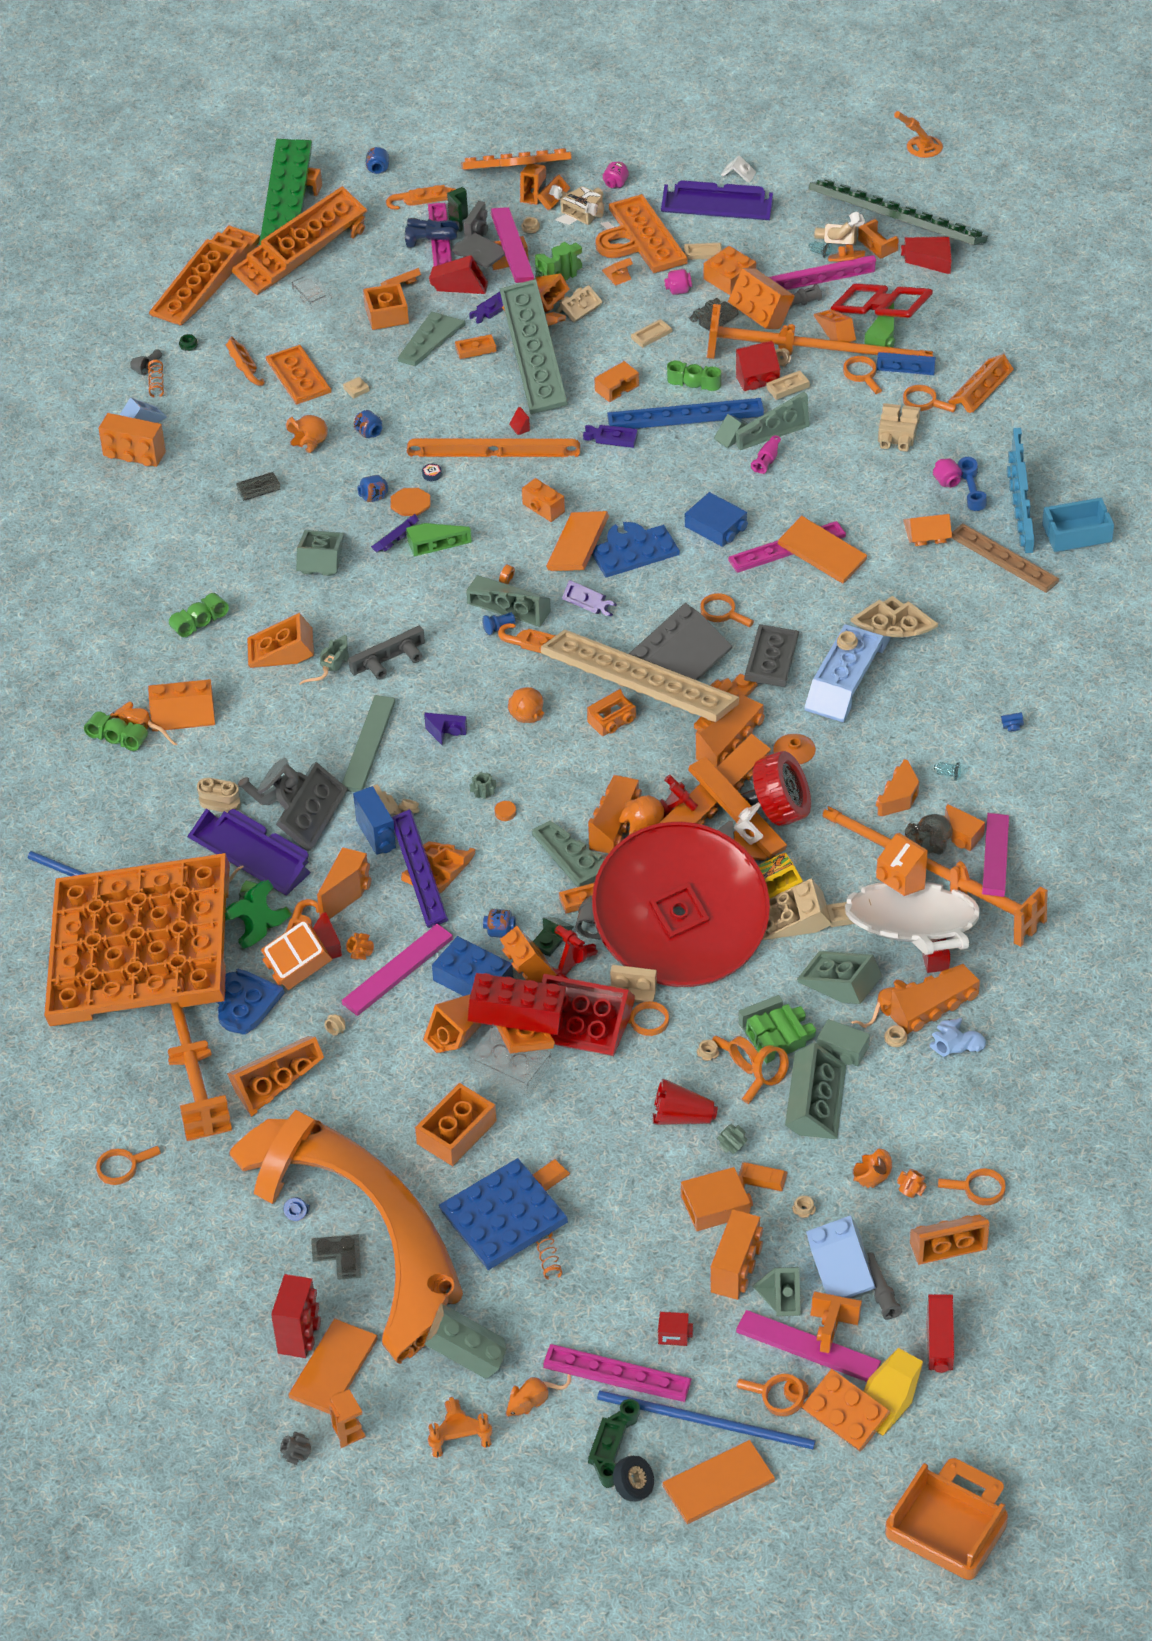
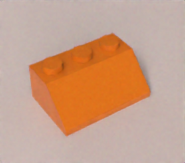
(182, 704)
(949, 1238)

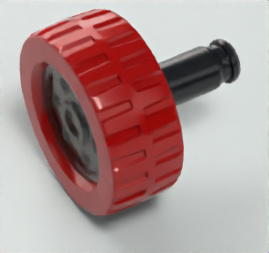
(780, 788)

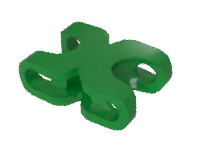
(256, 914)

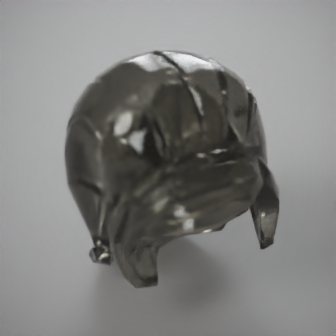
(930, 833)

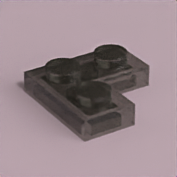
(343, 1249)

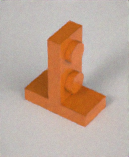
(832, 1311)

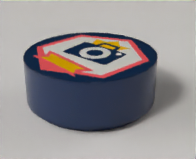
(431, 472)

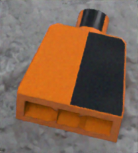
(532, 177)

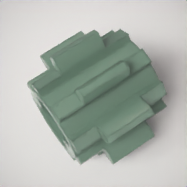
(482, 785)
(732, 1138)

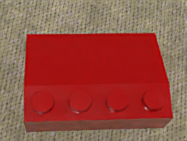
(592, 1015)

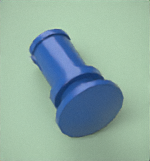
(494, 622)

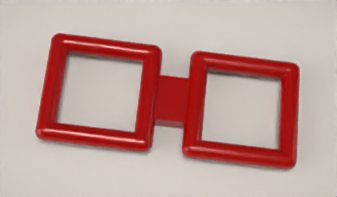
(881, 300)

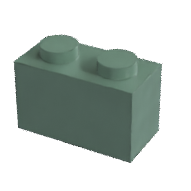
(844, 1042)

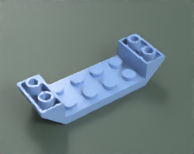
(842, 673)

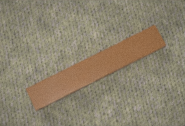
(1004, 558)

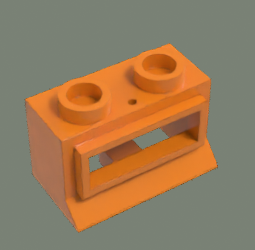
(613, 721)
(343, 1417)

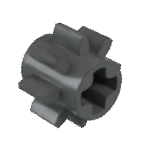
(295, 1448)

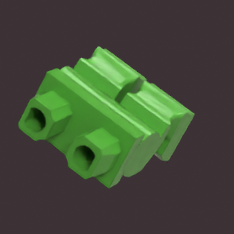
(563, 261)
(780, 1029)

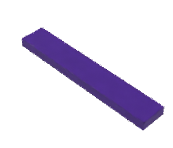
(419, 869)

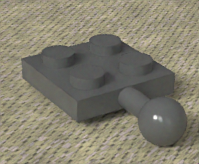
(475, 222)

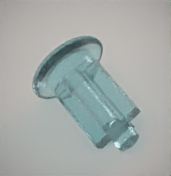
(820, 248)
(948, 769)

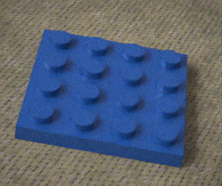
(503, 1213)

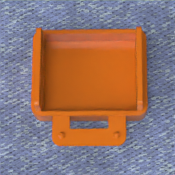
(948, 1520)

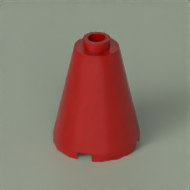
(681, 1106)

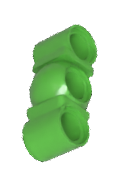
(693, 375)
(198, 615)
(115, 731)

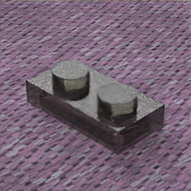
(258, 486)

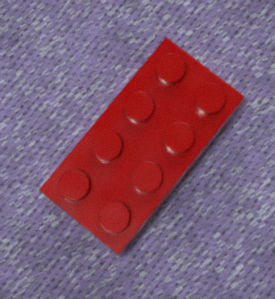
(516, 1003)

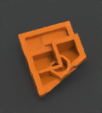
(445, 863)

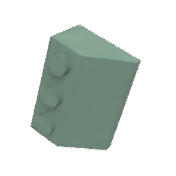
(466, 1342)

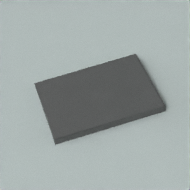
(482, 250)

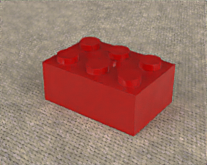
(295, 1316)

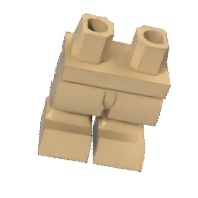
(896, 432)

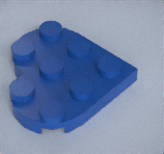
(246, 1001)

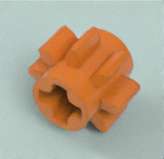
(359, 946)
(911, 1183)

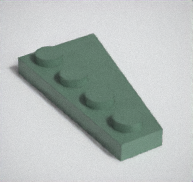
(429, 336)
(780, 421)
(570, 855)

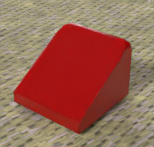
(520, 422)

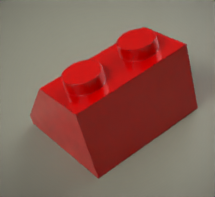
(756, 365)

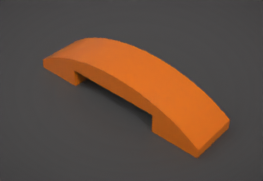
(281, 1154)

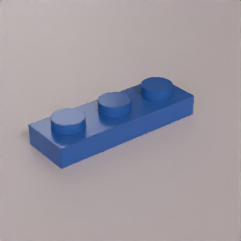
(906, 363)

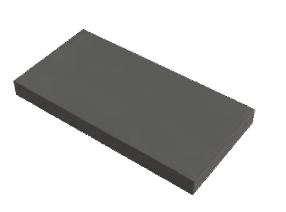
(771, 655)

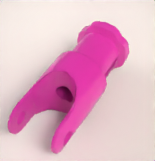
(766, 455)

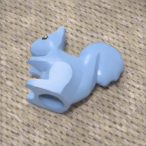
(952, 1040)

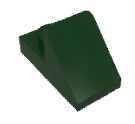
(547, 939)

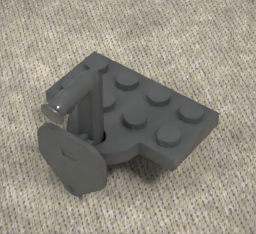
(306, 798)

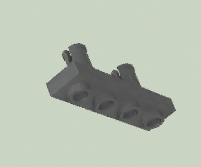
(374, 656)

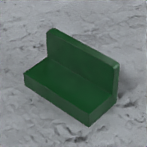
(458, 206)

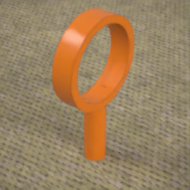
(868, 377)
(934, 403)
(730, 615)
(649, 1005)
(733, 1050)
(757, 1070)
(135, 1159)
(964, 1185)
(764, 1390)

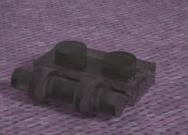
(704, 314)

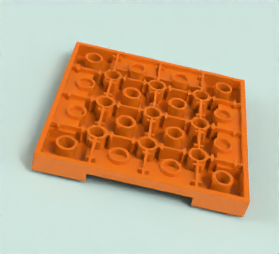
(138, 938)

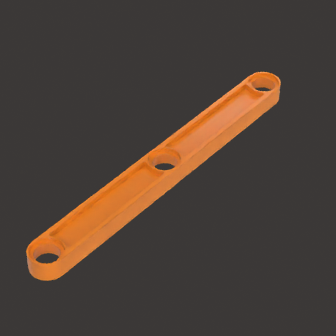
(480, 447)

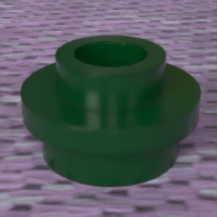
(188, 342)

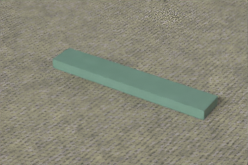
(368, 743)

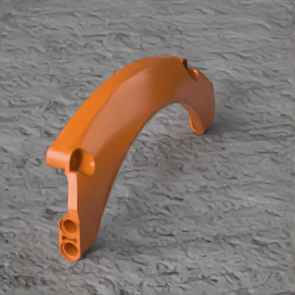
(420, 1255)

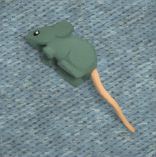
(332, 657)

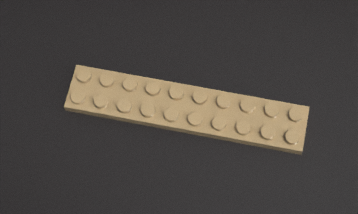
(640, 675)

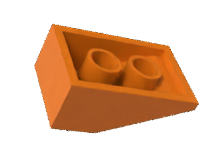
(281, 643)
(344, 882)

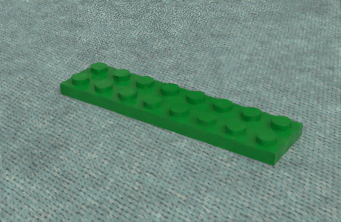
(286, 183)

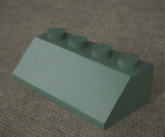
(815, 1093)

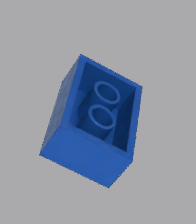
(462, 961)

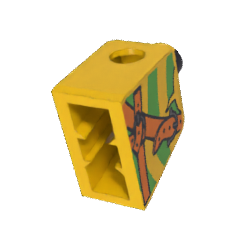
(780, 874)

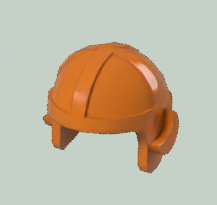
(526, 705)

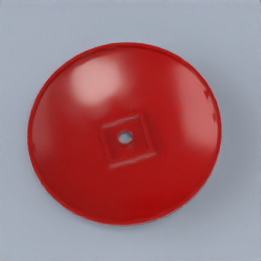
(688, 869)

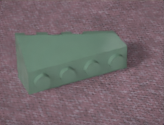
(505, 598)

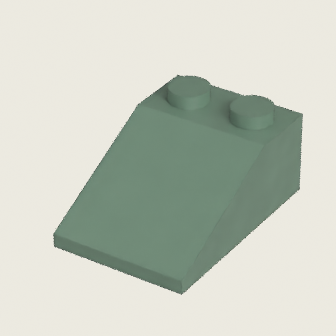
(319, 552)
(842, 975)

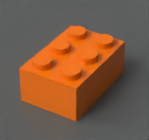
(761, 298)
(132, 439)
(455, 1124)
(736, 1255)

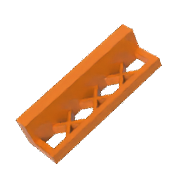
(982, 383)

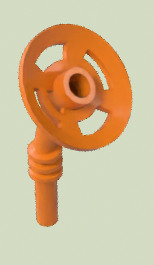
(922, 141)

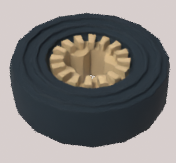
(642, 1476)

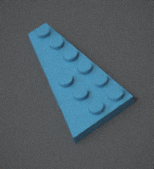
(1019, 485)

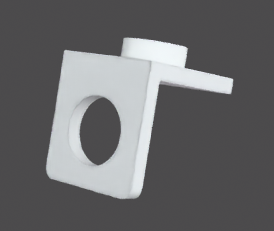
(741, 168)
(744, 823)

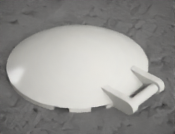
(916, 917)

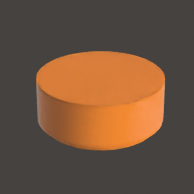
(507, 574)
(505, 810)
(792, 1391)

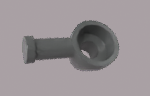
(139, 363)

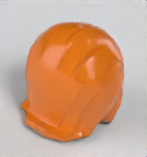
(308, 431)
(642, 813)

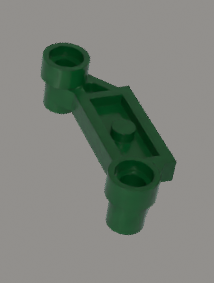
(609, 1440)

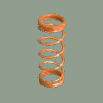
(152, 371)
(550, 1267)

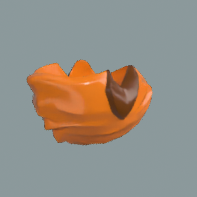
(873, 1169)

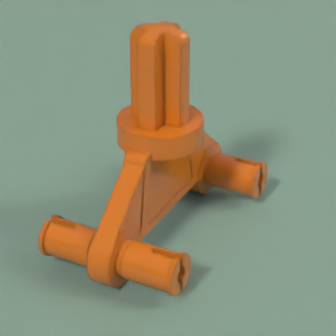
(458, 1425)

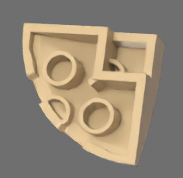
(894, 619)

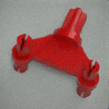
(677, 796)
(573, 952)

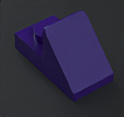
(440, 724)

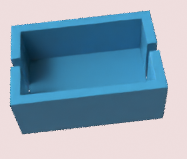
(1078, 524)

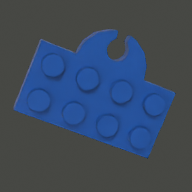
(633, 548)

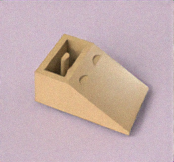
(797, 911)

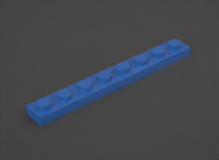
(686, 413)

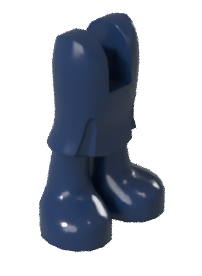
(429, 229)

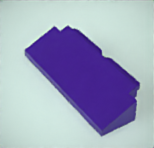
(711, 200)
(249, 847)

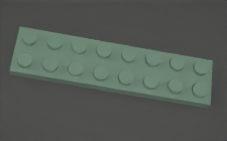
(533, 347)

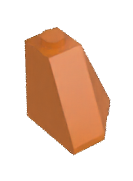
(449, 1025)

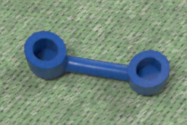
(975, 499)

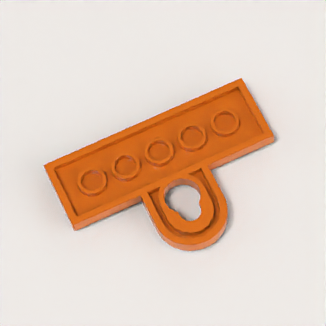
(523, 158)
(646, 235)

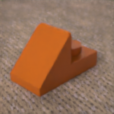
(618, 271)

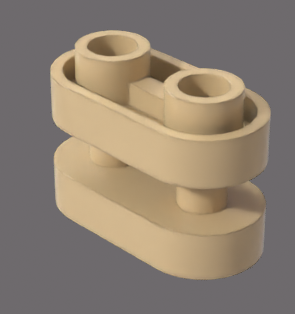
(218, 794)

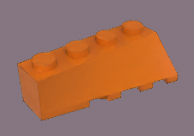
(727, 733)
(605, 829)
(933, 997)
(269, 1075)

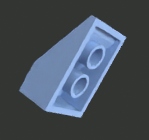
(841, 1258)

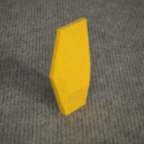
(894, 1385)

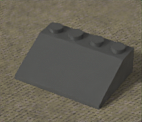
(684, 644)

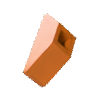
(900, 791)

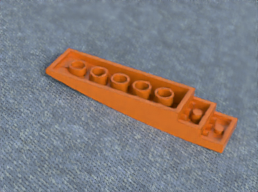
(298, 240)
(204, 274)

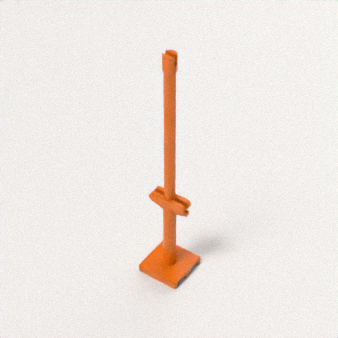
(787, 340)
(1025, 915)
(204, 1115)

